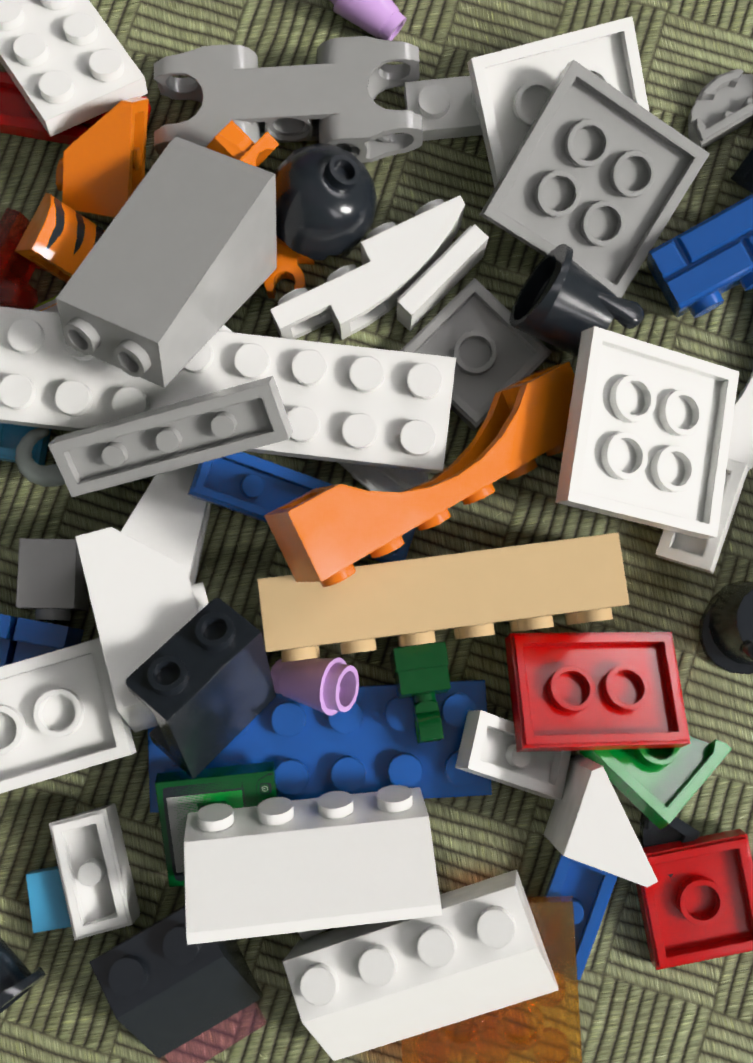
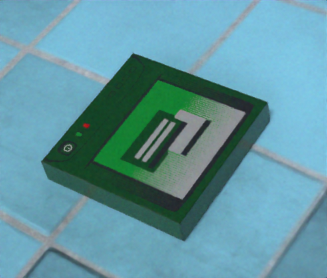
(180, 794)

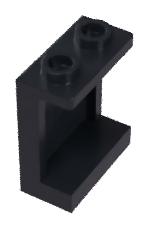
(204, 685)

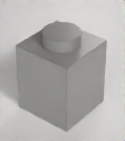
(51, 578)

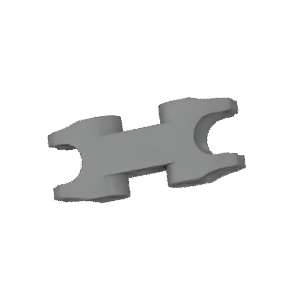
(296, 102)

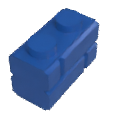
(706, 260)

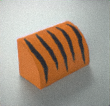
(58, 238)

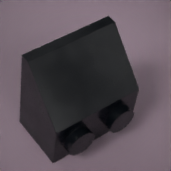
(171, 988)

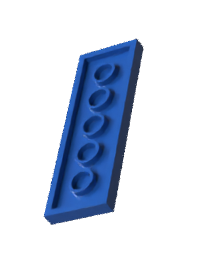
(352, 749)

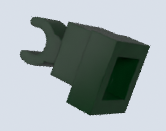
(420, 675)

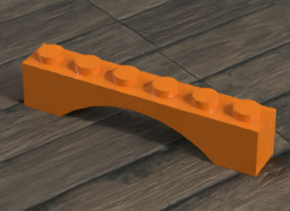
(341, 523)

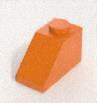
(106, 160)

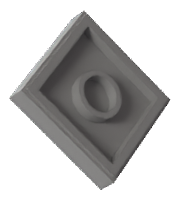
(486, 350)

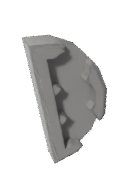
(721, 107)

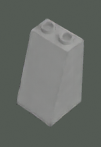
(173, 263)

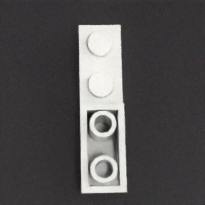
(391, 263)

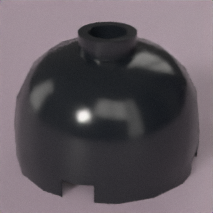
(323, 201)

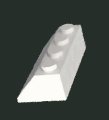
(308, 864)
(420, 974)

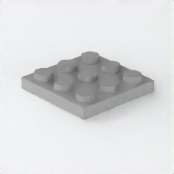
(594, 178)

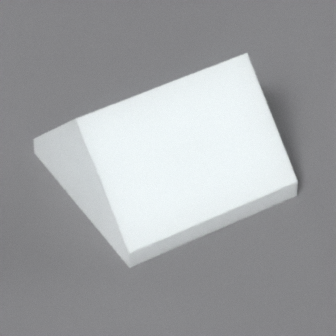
(594, 827)

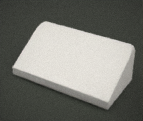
(95, 871)

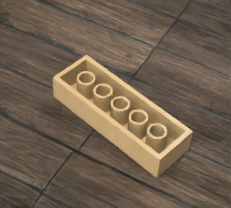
(446, 592)

